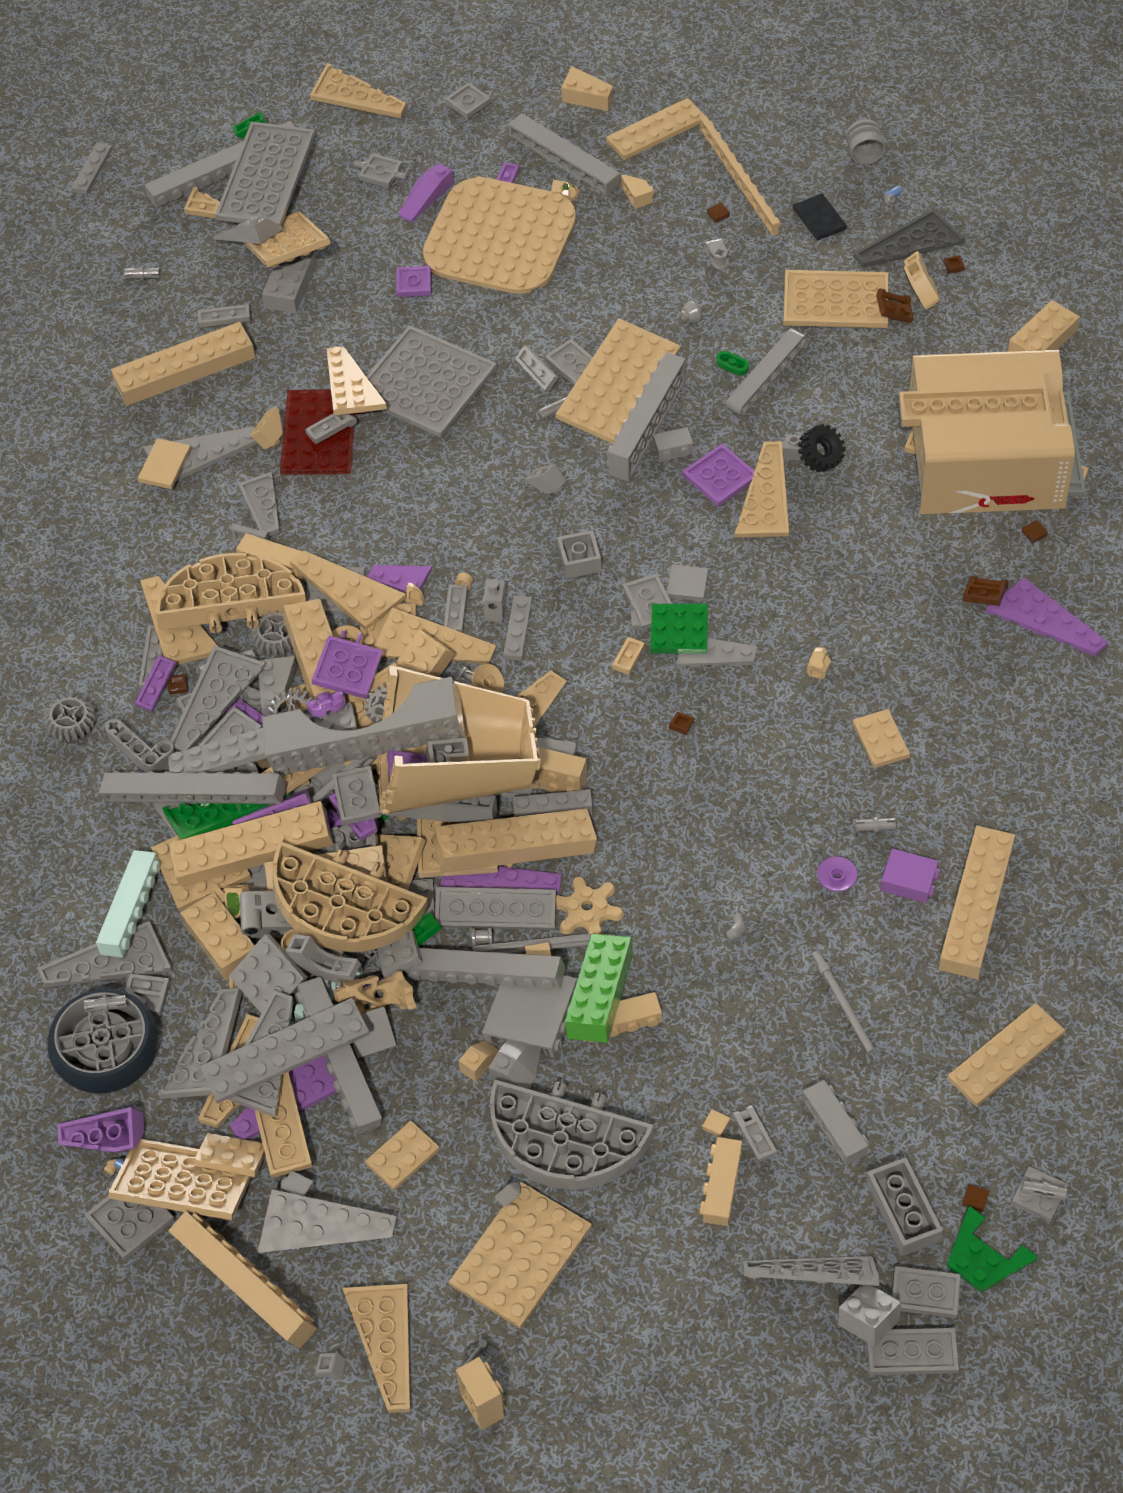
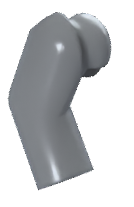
(738, 927)

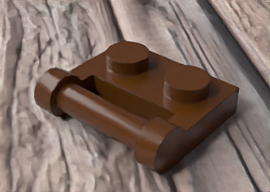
(898, 311)
(985, 591)

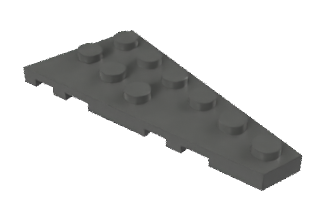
(921, 234)

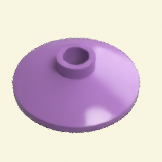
(837, 867)

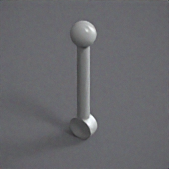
(482, 1345)

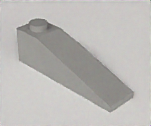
(346, 839)

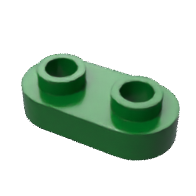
(732, 363)

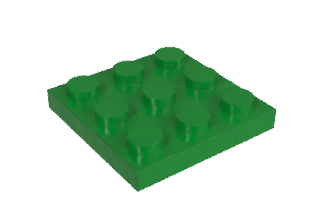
(679, 628)

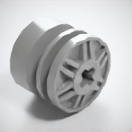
(865, 142)

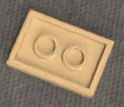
(164, 463)

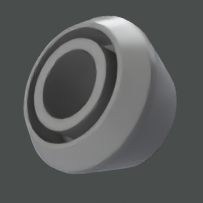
(691, 312)

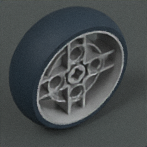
(113, 1072)

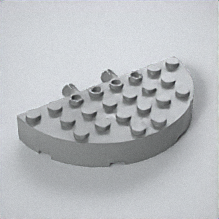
(564, 1140)

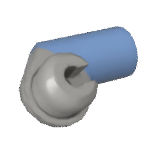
(890, 195)

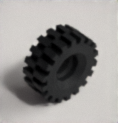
(831, 444)

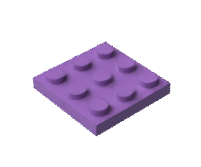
(719, 475)
(347, 667)

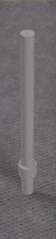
(825, 969)

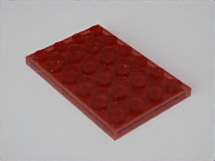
(298, 451)

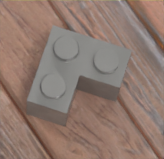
(447, 750)

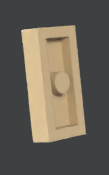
(628, 656)

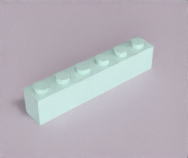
(128, 904)

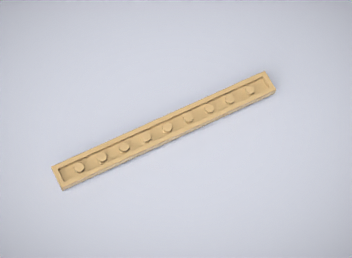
(740, 177)

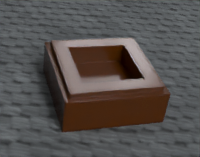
(718, 212)
(954, 264)
(1034, 532)
(177, 684)
(681, 723)
(976, 1198)

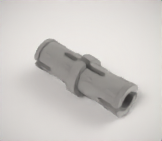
(136, 273)
(875, 824)
(105, 1003)
(1044, 1190)

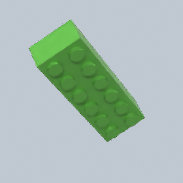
(599, 988)

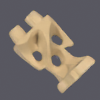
(394, 989)

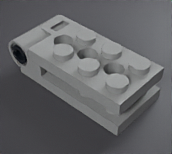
(261, 915)

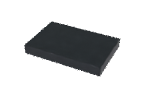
(819, 217)

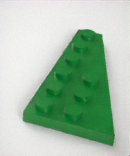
(206, 817)

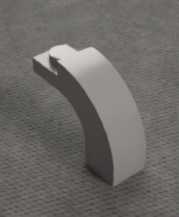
(320, 963)

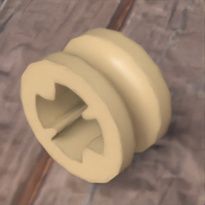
(464, 579)

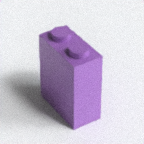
(910, 876)

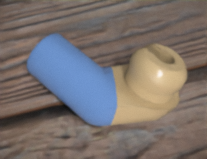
(113, 1165)

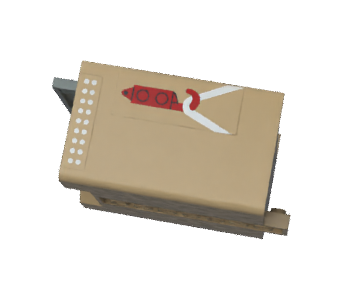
(992, 432)

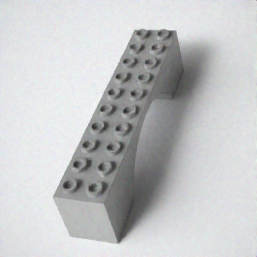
(426, 715)

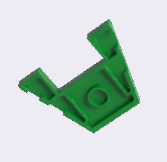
(980, 1263)

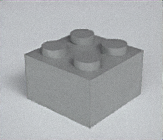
(579, 554)
(869, 1314)

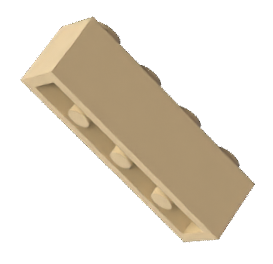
(257, 546)
(636, 1013)
(722, 1181)

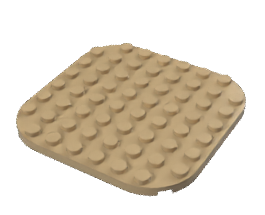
(499, 235)

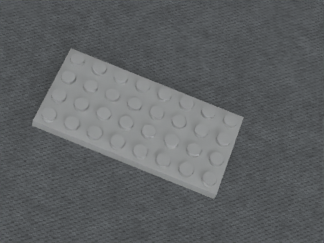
(265, 173)

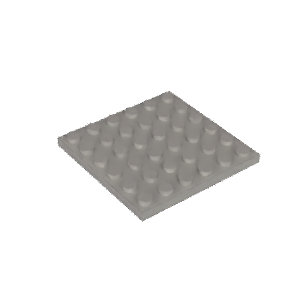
(428, 380)

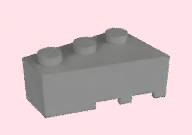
(275, 678)

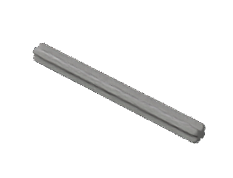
(519, 946)

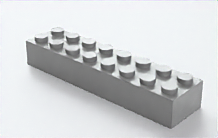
(646, 416)

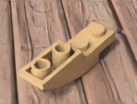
(921, 281)

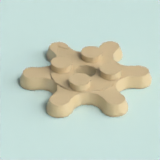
(592, 918)

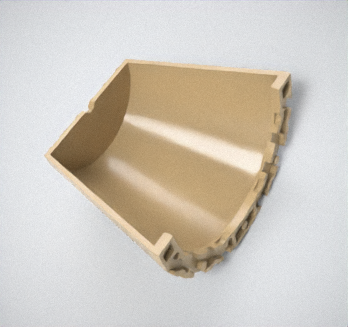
(498, 741)

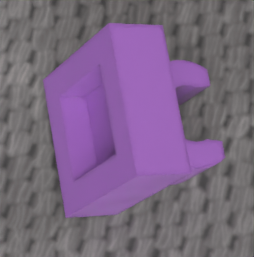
(334, 819)

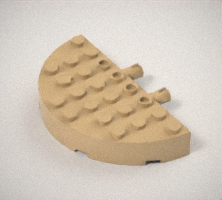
(226, 590)
(339, 904)

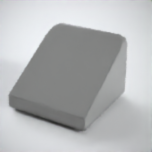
(508, 1194)
(330, 1365)

